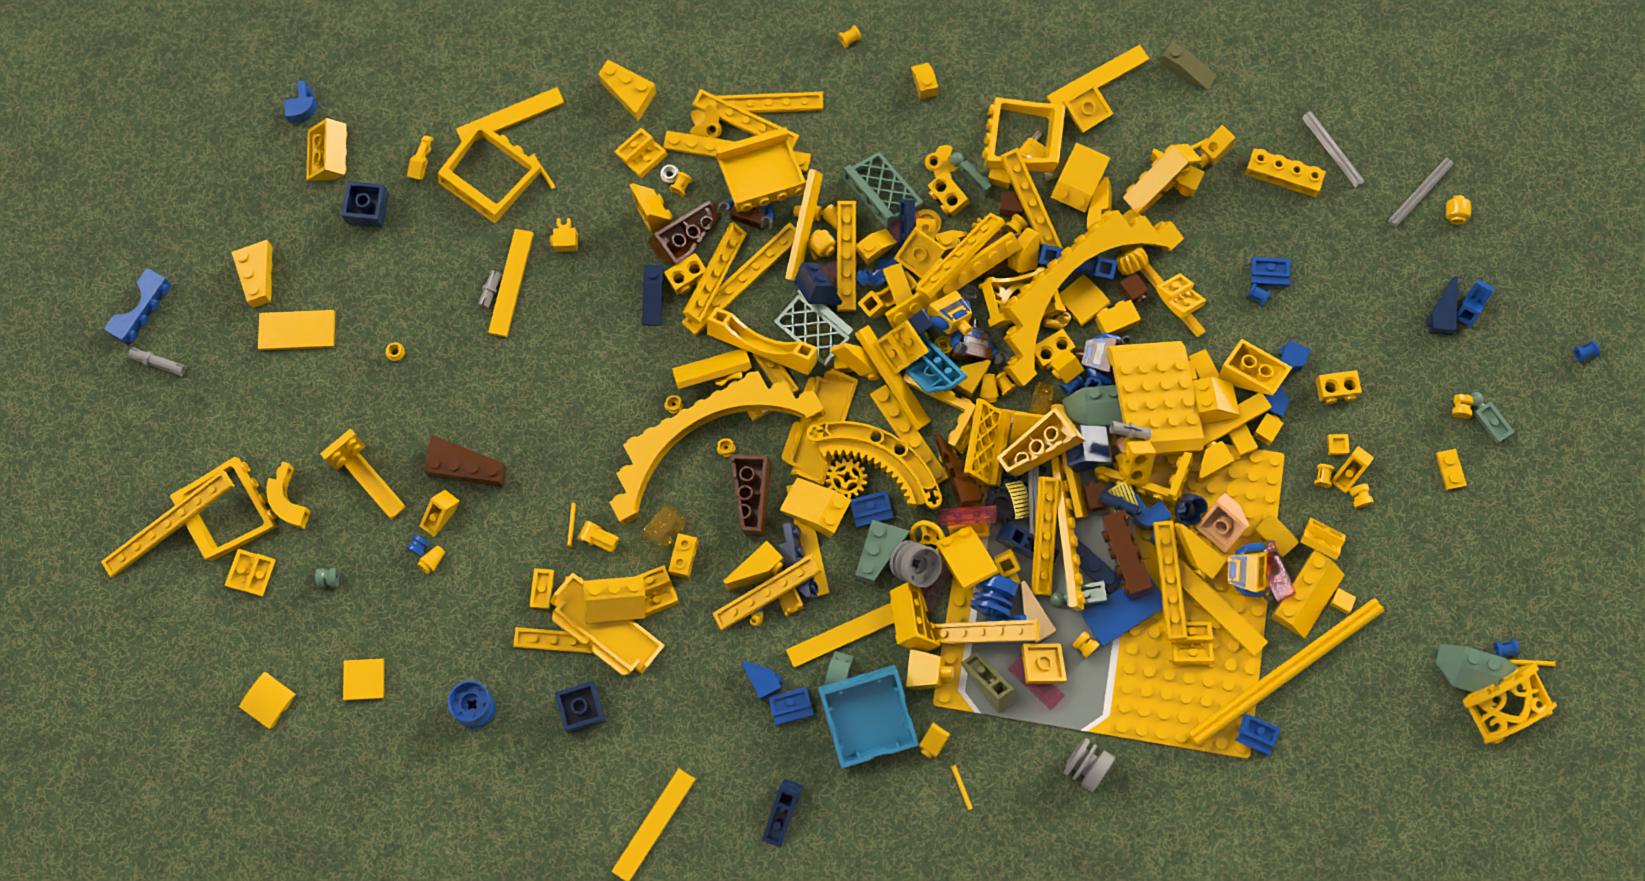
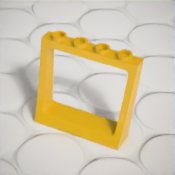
(1053, 112)
(473, 197)
(199, 530)

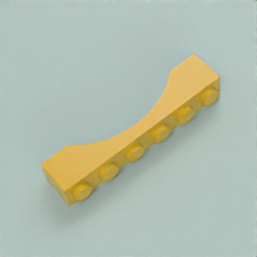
(730, 329)

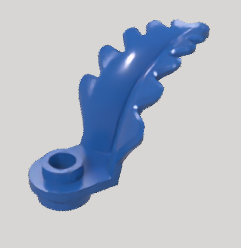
(875, 279)

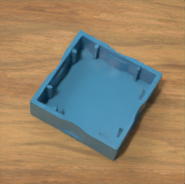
(868, 716)

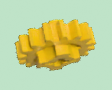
(839, 477)

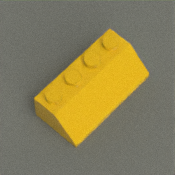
(1314, 589)

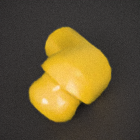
(1059, 322)

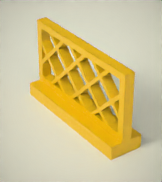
(995, 440)

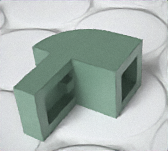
(838, 667)

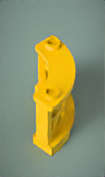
(998, 316)
(1530, 682)

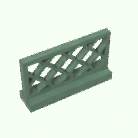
(868, 194)
(822, 312)

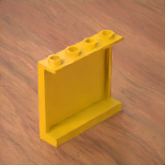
(761, 170)

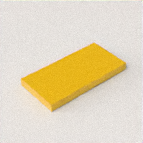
(296, 330)
(711, 368)

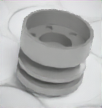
(915, 563)
(1088, 765)

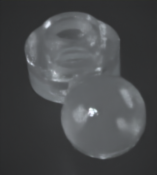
(970, 293)

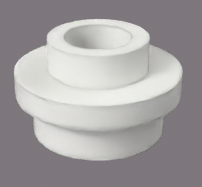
(669, 168)

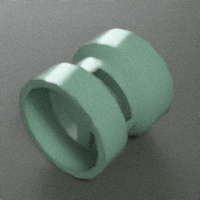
(327, 577)

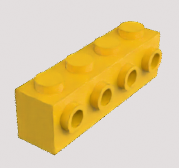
(1285, 172)

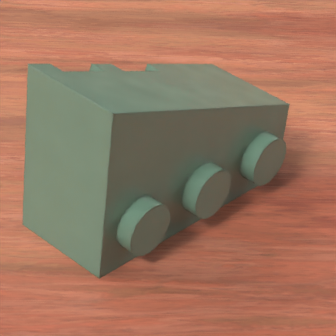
(878, 550)

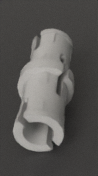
(489, 289)
(1130, 430)

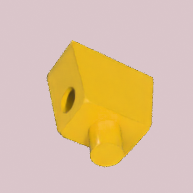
(1220, 142)
(926, 671)

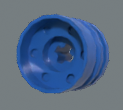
(993, 597)
(464, 696)

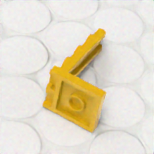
(960, 436)
(346, 453)
(1171, 495)

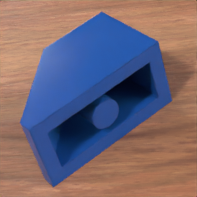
(763, 680)

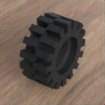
(1001, 493)

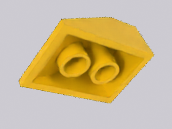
(1080, 177)
(651, 208)
(1254, 369)
(815, 506)
(966, 558)
(758, 567)

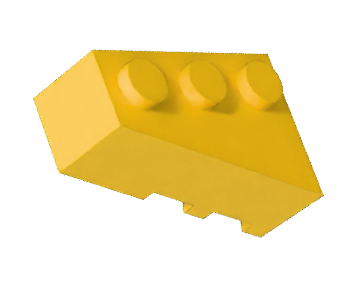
(628, 88)
(255, 271)
(911, 619)

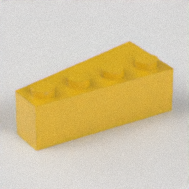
(1161, 177)
(1041, 443)

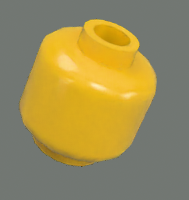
(1458, 210)
(822, 243)

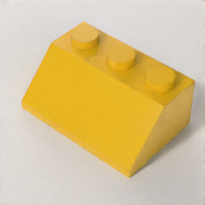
(326, 151)
(614, 599)

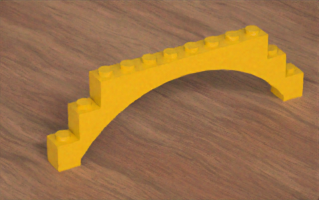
(1030, 304)
(654, 443)

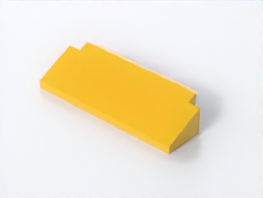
(835, 395)
(617, 643)

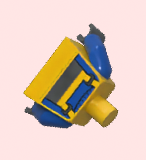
(951, 314)
(1248, 569)

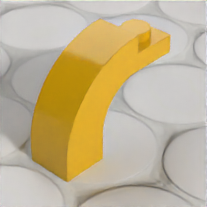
(880, 302)
(278, 499)

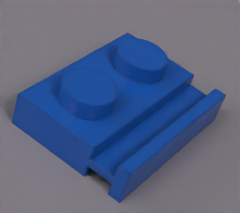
(1270, 271)
(870, 508)
(791, 706)
(1257, 734)

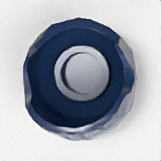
(1189, 509)

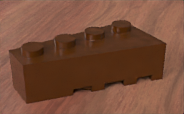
(460, 464)
(752, 491)
(1126, 555)

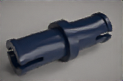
(1118, 503)

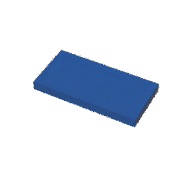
(1121, 614)

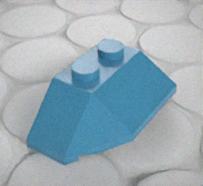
(935, 370)

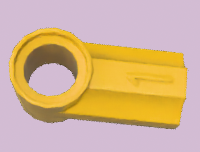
(596, 536)

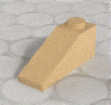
(1034, 611)

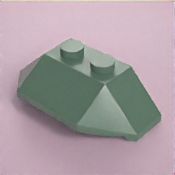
(1094, 406)
(1472, 668)

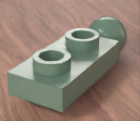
(971, 172)
(1491, 418)
(1093, 592)

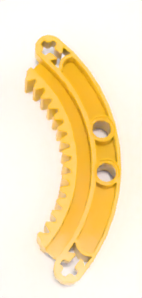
(855, 440)

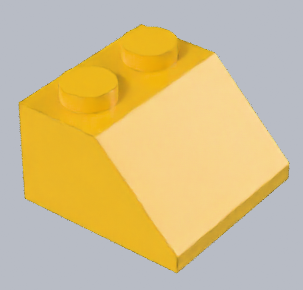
(1215, 400)

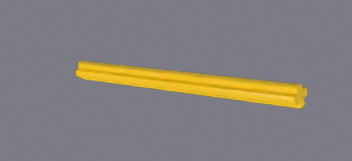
(1285, 672)

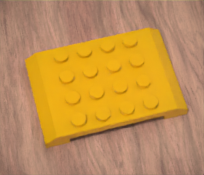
(1158, 394)

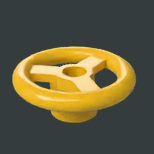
(930, 531)

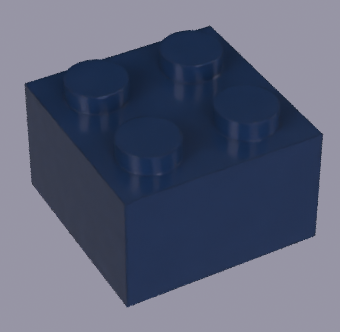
(365, 204)
(580, 707)

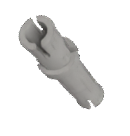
(149, 359)

